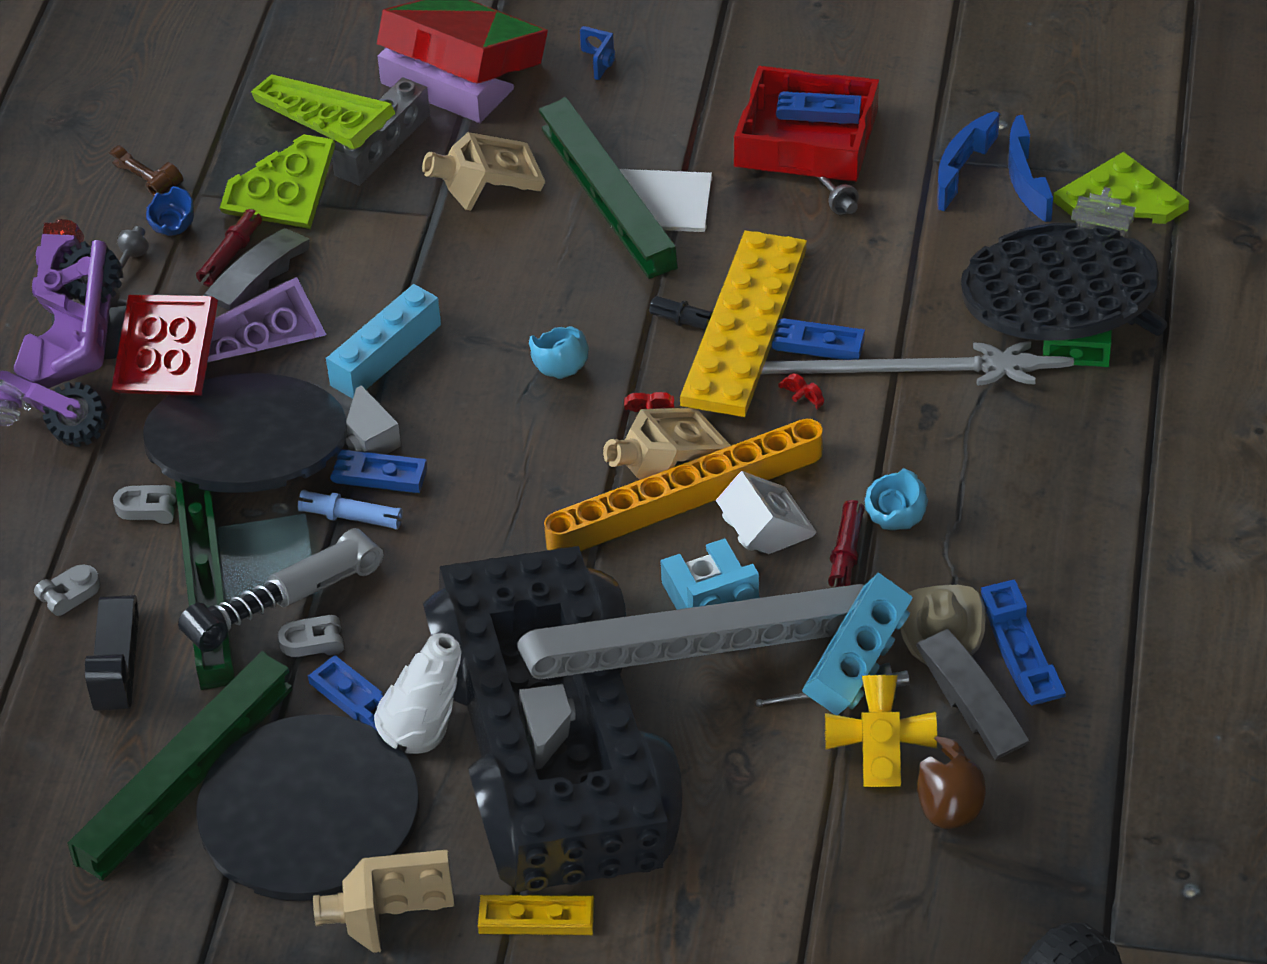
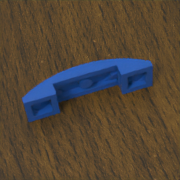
(976, 137)
(1032, 191)
(1019, 645)

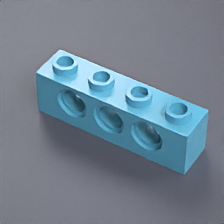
(828, 682)

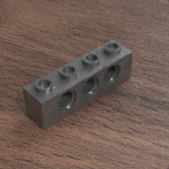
(411, 110)

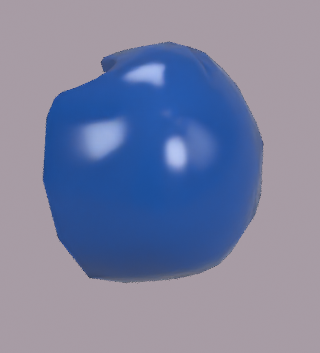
(171, 212)

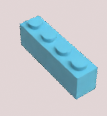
(384, 340)

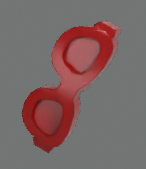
(797, 384)
(656, 400)

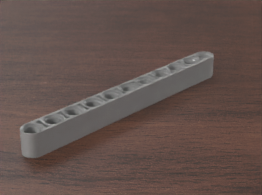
(686, 632)

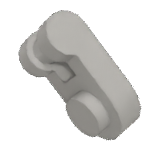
(135, 504)
(79, 584)
(298, 637)

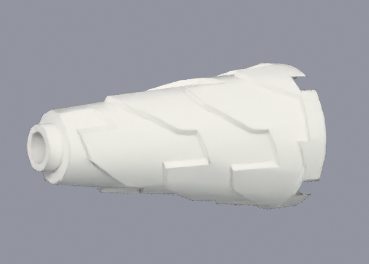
(422, 699)

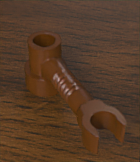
(158, 180)

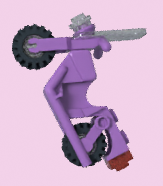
(75, 341)

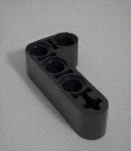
(112, 667)

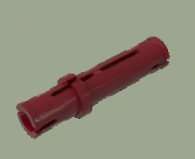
(235, 239)
(845, 554)

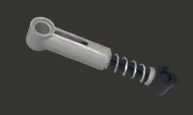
(350, 555)

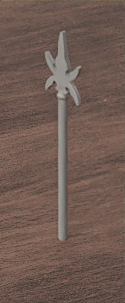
(993, 363)

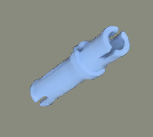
(349, 509)

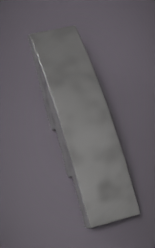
(255, 268)
(973, 693)

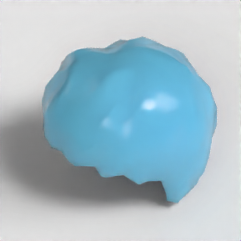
(559, 351)
(896, 500)

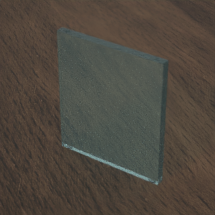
(260, 549)

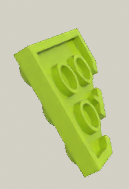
(284, 184)
(1131, 184)

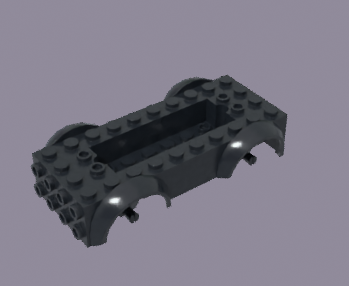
(616, 790)

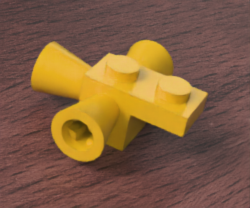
(880, 732)

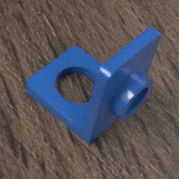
(604, 55)

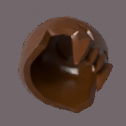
(950, 792)

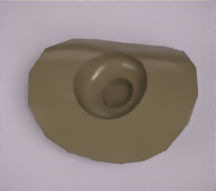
(943, 608)

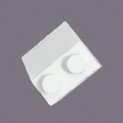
(763, 514)

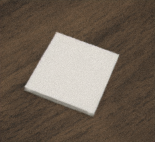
(673, 197)

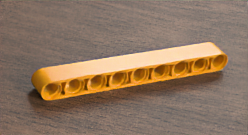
(683, 486)

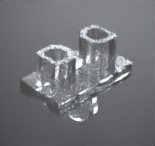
(1103, 211)

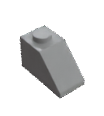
(370, 426)
(545, 720)

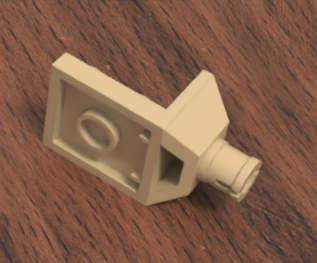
(482, 160)
(663, 438)
(386, 886)

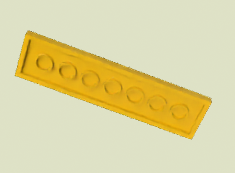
(743, 324)

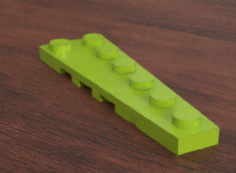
(326, 110)

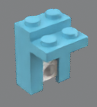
(709, 579)

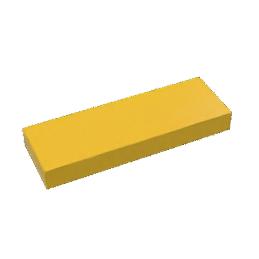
(536, 914)

